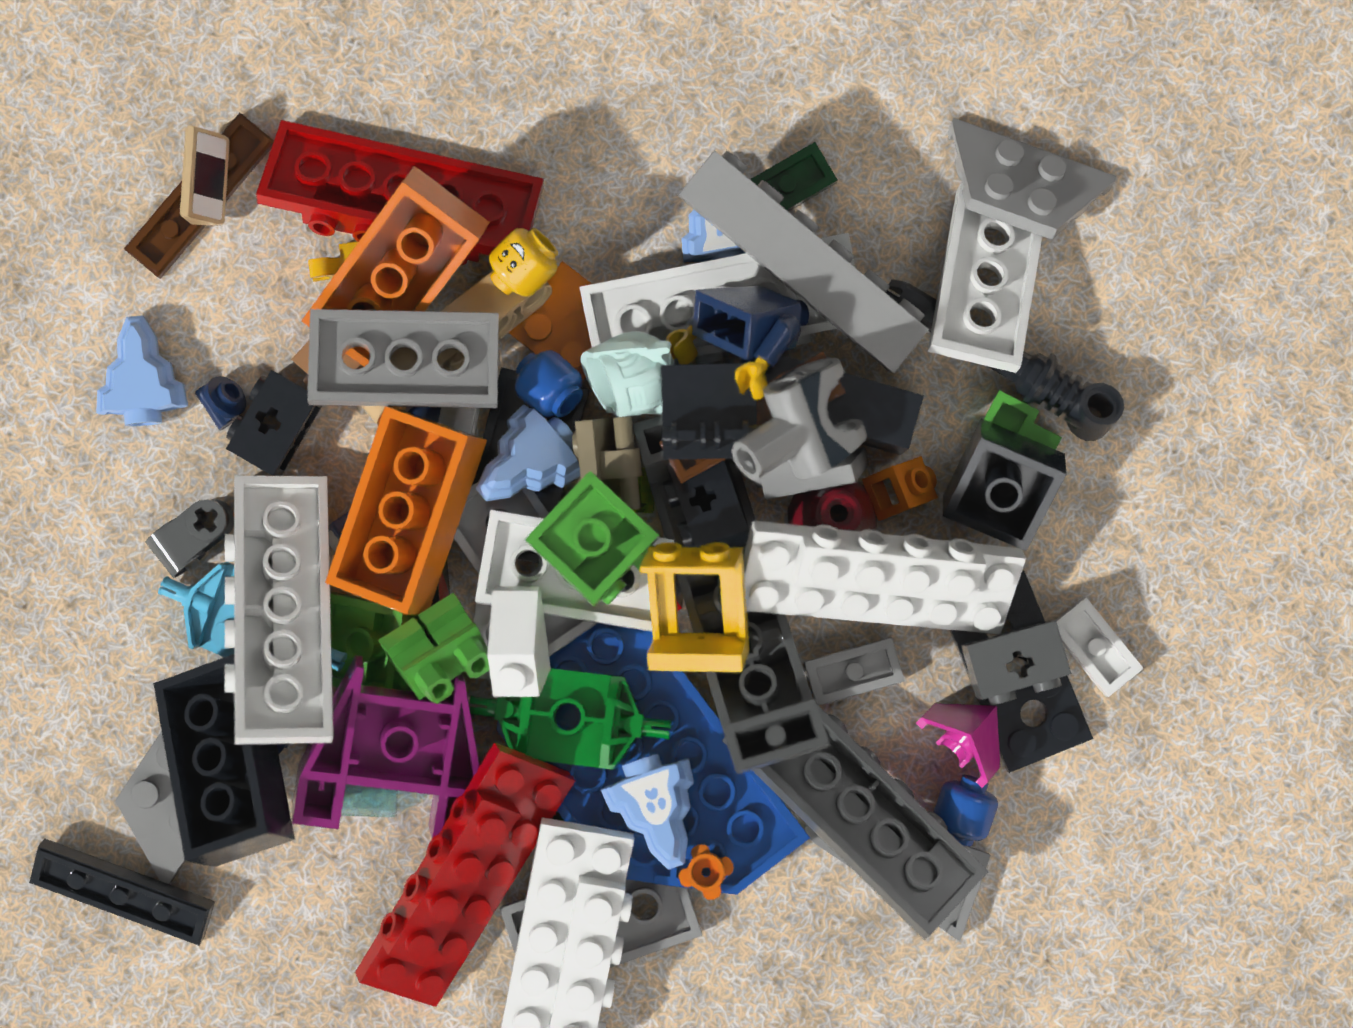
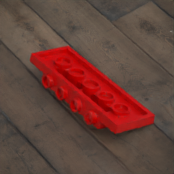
(349, 179)
(464, 875)

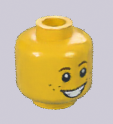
(523, 262)

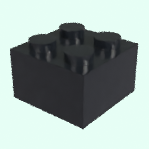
(1004, 484)

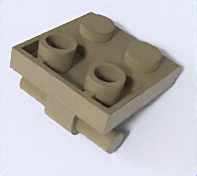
(609, 452)

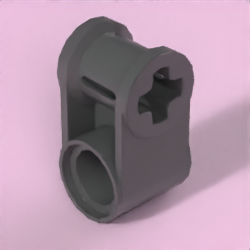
(186, 538)

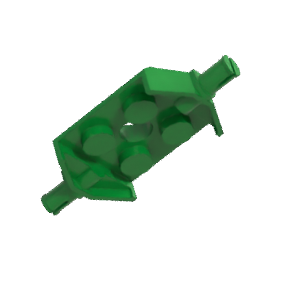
(606, 728)

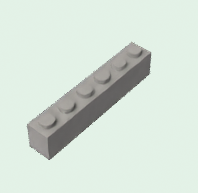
(803, 261)

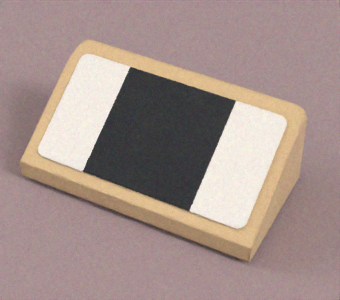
(204, 177)

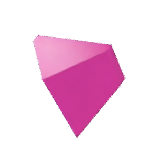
(969, 734)

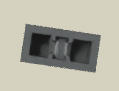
(988, 660)

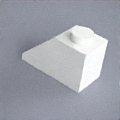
(517, 642)

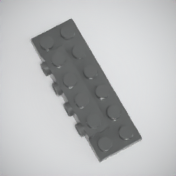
(877, 827)

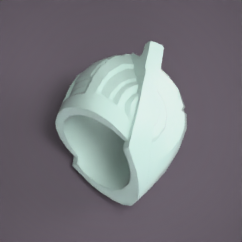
(628, 373)

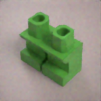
(456, 649)

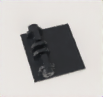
(704, 411)

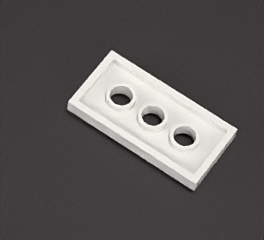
(961, 291)
(498, 569)

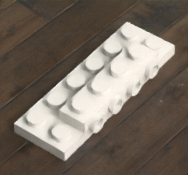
(666, 299)
(880, 577)
(280, 611)
(570, 927)

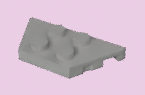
(1023, 181)
(151, 812)

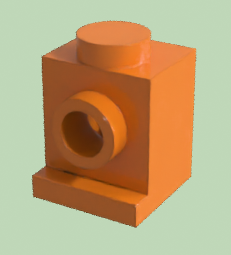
(911, 482)

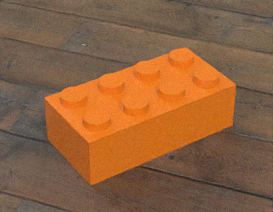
(404, 253)
(405, 511)

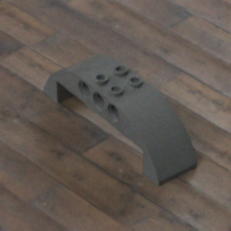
(769, 705)

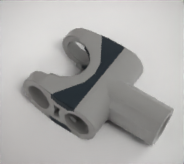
(800, 426)

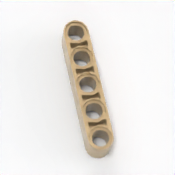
(480, 298)

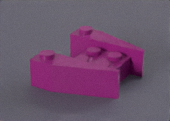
(387, 743)

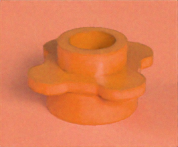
(693, 873)

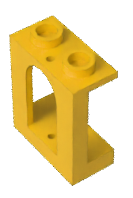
(696, 650)

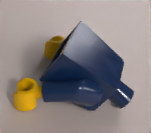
(746, 323)

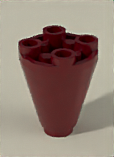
(814, 507)

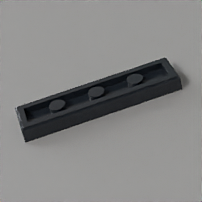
(121, 891)

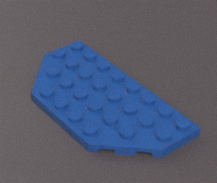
(728, 810)

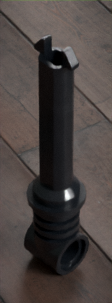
(1042, 379)

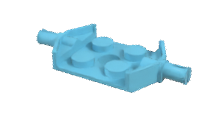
(207, 612)

